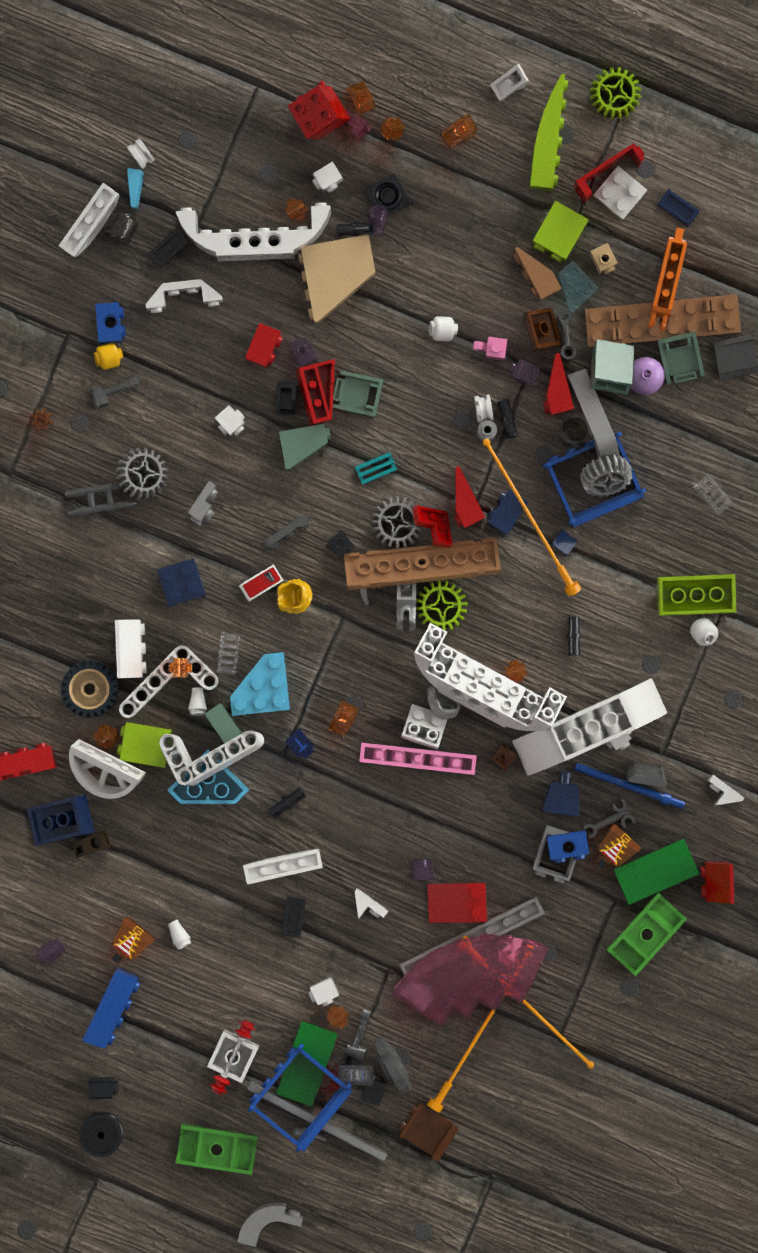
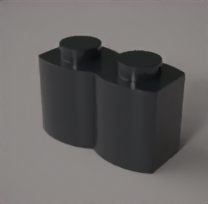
(103, 1087)

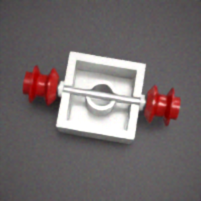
(232, 1056)

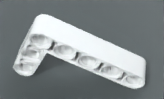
(165, 678)
(209, 759)

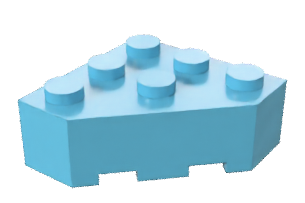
(263, 688)
(219, 788)

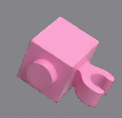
(494, 348)

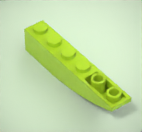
(548, 140)

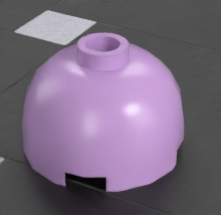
(654, 377)

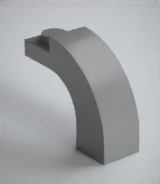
(264, 1215)

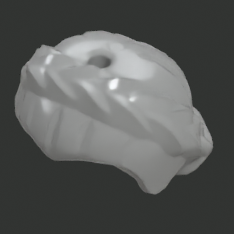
(442, 705)

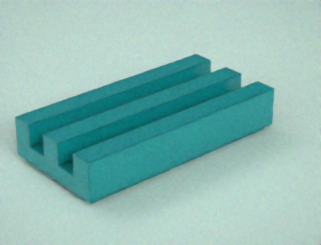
(390, 462)

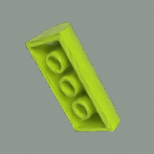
(696, 594)

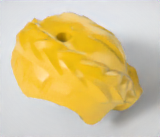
(294, 596)

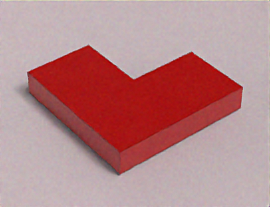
(437, 521)

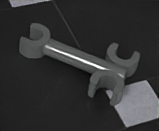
(622, 813)

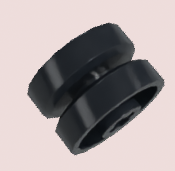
(98, 1145)

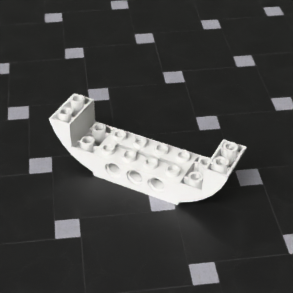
(289, 240)
(483, 688)
(590, 727)

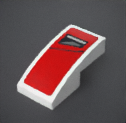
(261, 583)

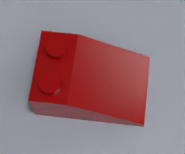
(558, 396)
(466, 506)
(718, 882)
(457, 902)

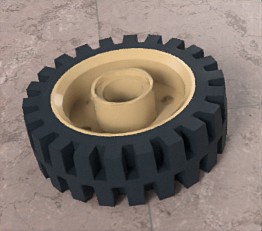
(105, 689)

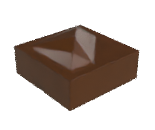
(504, 757)

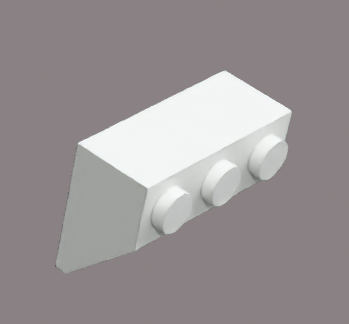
(130, 648)

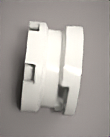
(140, 153)
(483, 408)

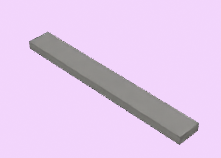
(497, 925)
(309, 1117)

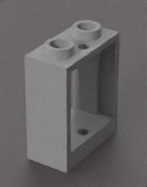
(541, 871)

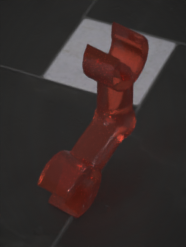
(333, 1086)

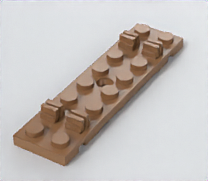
(630, 322)
(402, 564)

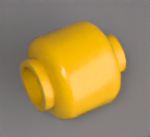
(108, 356)

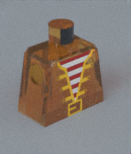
(615, 848)
(130, 940)

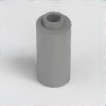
(482, 435)

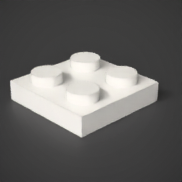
(620, 192)

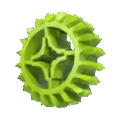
(622, 78)
(439, 589)

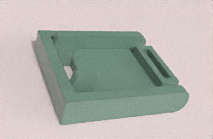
(682, 360)
(354, 393)

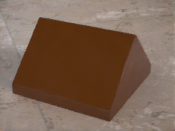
(542, 329)

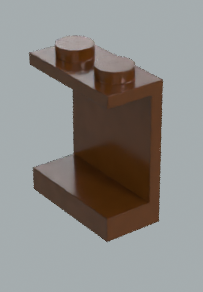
(428, 1130)

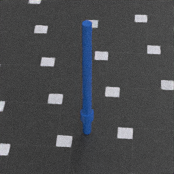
(664, 798)

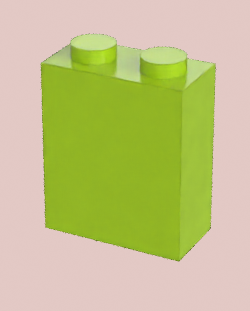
(559, 232)
(142, 744)

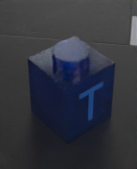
(300, 744)

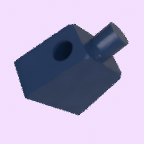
(562, 796)

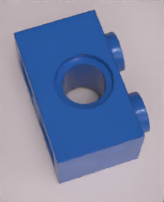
(107, 311)
(556, 842)

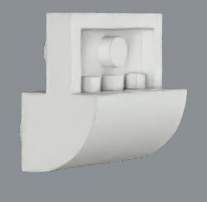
(423, 727)

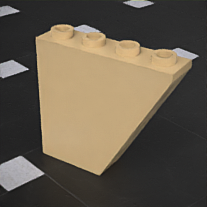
(335, 272)

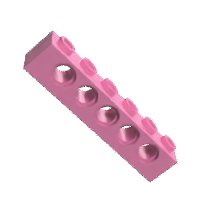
(418, 758)

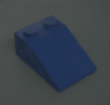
(60, 820)

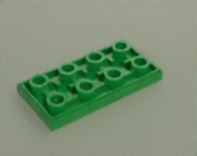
(656, 871)
(301, 1077)

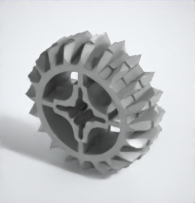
(149, 474)
(606, 475)
(392, 538)

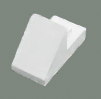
(509, 82)
(728, 794)
(364, 901)

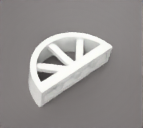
(90, 221)
(109, 764)
(282, 866)

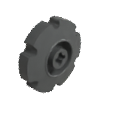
(392, 1066)

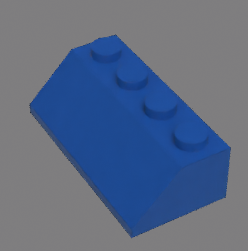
(111, 1008)

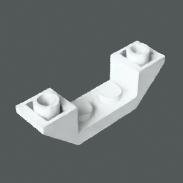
(157, 301)

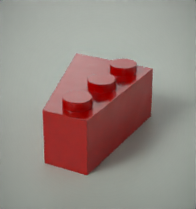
(317, 390)
(27, 761)

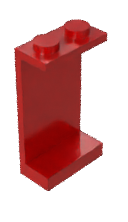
(581, 184)

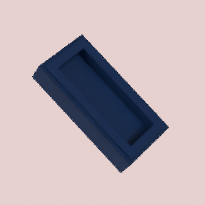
(678, 207)

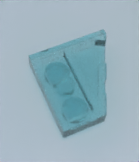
(576, 286)

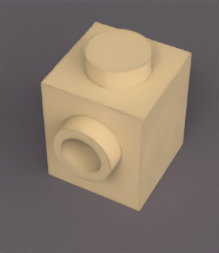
(603, 252)

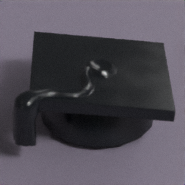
(389, 194)

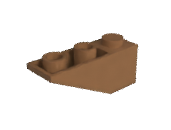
(541, 278)

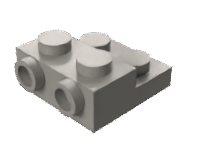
(201, 509)

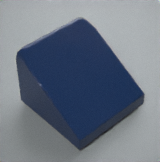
(564, 543)

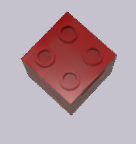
(318, 112)

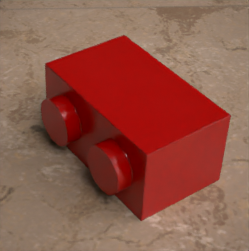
(263, 346)

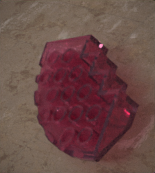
(470, 973)

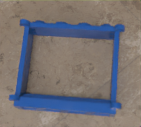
(604, 507)
(324, 1115)

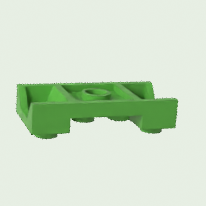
(630, 946)
(236, 1154)

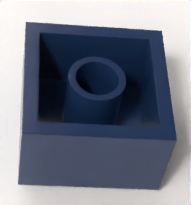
(506, 514)
(181, 582)

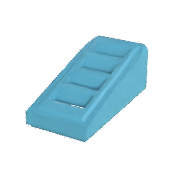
(135, 182)

